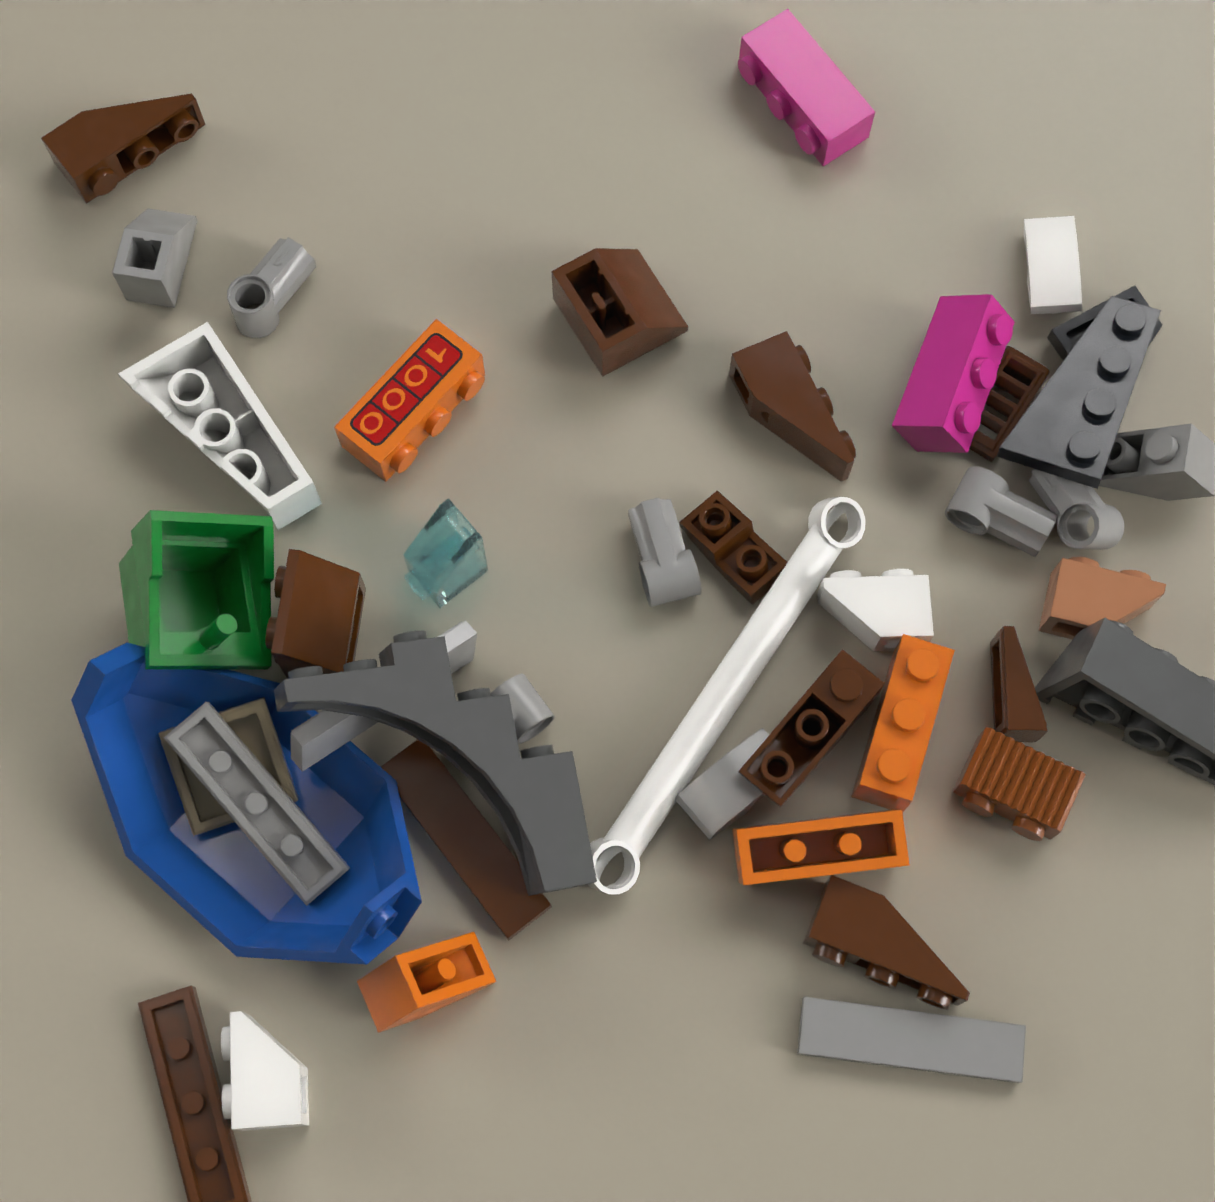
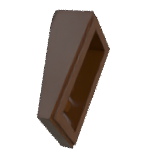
(1023, 380)
(1015, 700)

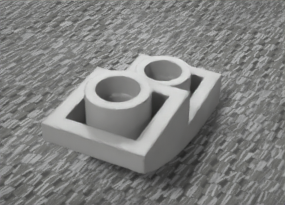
(721, 792)

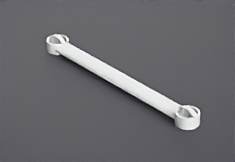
(725, 691)

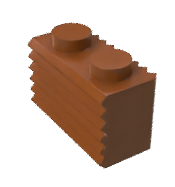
(1018, 785)

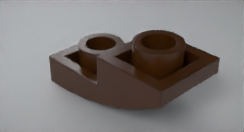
(733, 547)

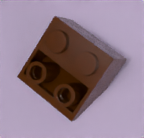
(615, 306)
(316, 614)

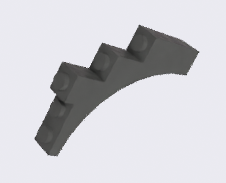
(415, 693)

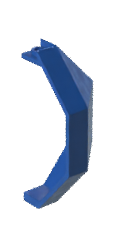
(221, 871)

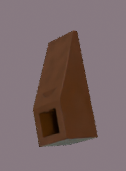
(114, 141)
(783, 398)
(812, 728)
(871, 933)

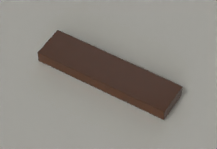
(465, 838)
(193, 1098)

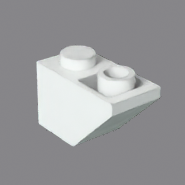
(879, 606)
(266, 1079)

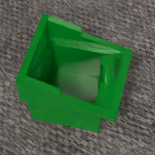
(200, 590)

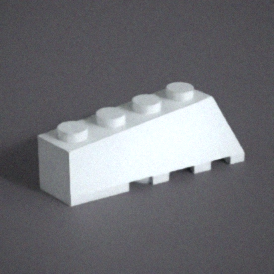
(216, 409)

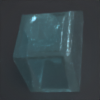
(445, 556)

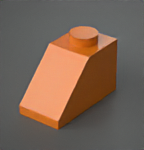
(425, 980)

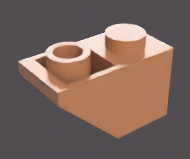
(1086, 593)

